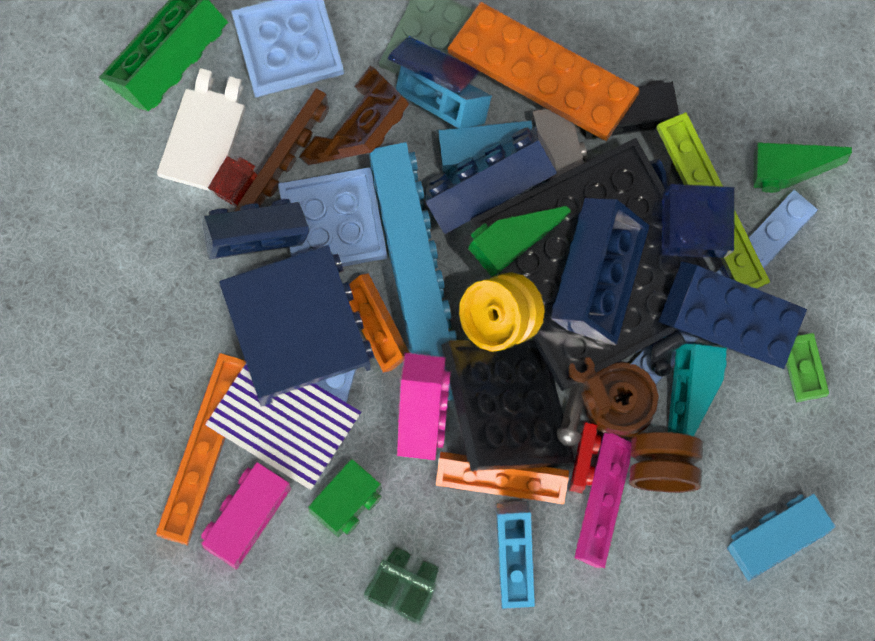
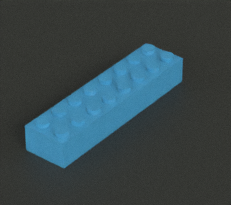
(410, 252)

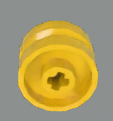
(501, 311)

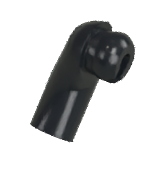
(662, 353)

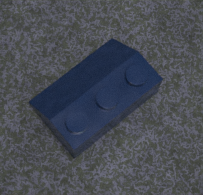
(254, 229)

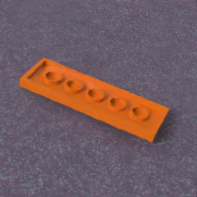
(543, 71)

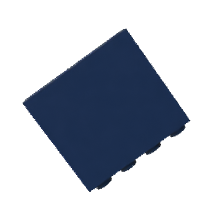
(296, 323)

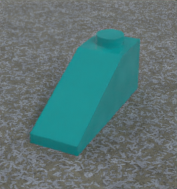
(696, 381)

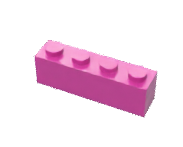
(422, 406)

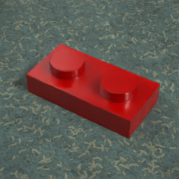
(582, 471)

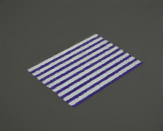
(292, 433)

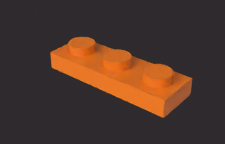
(378, 324)

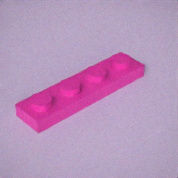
(604, 501)

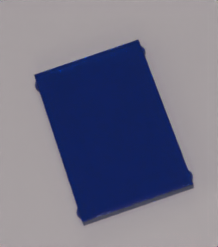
(433, 65)

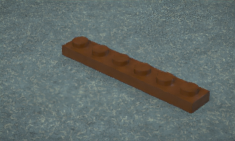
(283, 156)

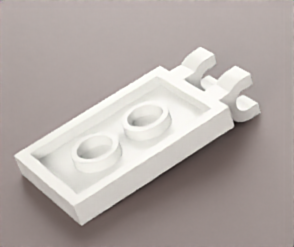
(202, 132)

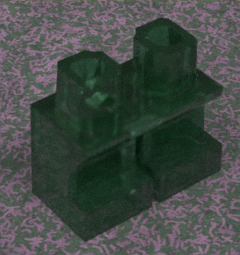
(392, 577)

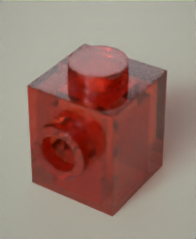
(233, 180)

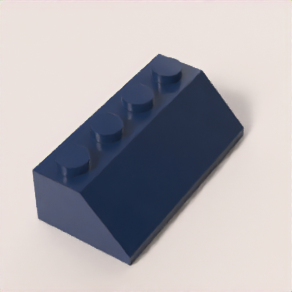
(600, 270)

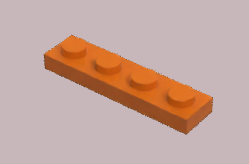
(528, 483)

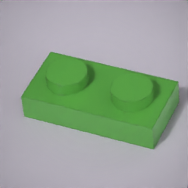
(806, 369)

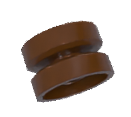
(639, 393)
(666, 462)

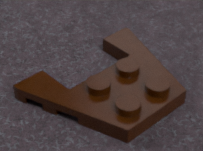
(365, 126)

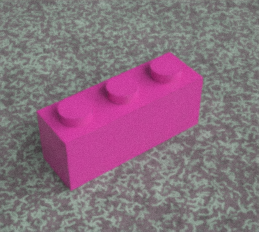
(245, 515)

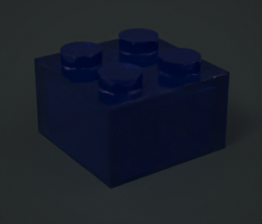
(698, 221)

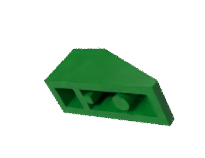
(785, 165)
(510, 237)

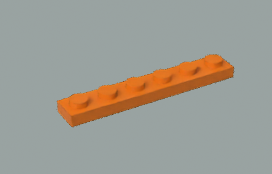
(198, 459)

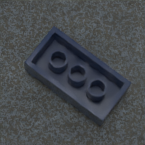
(489, 179)
(732, 314)

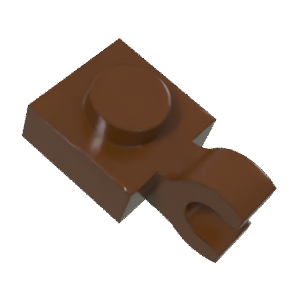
(594, 391)

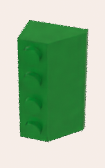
(163, 51)

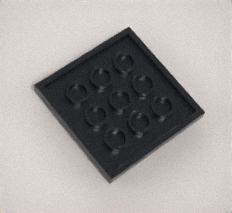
(506, 406)

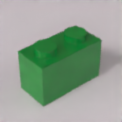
(346, 499)

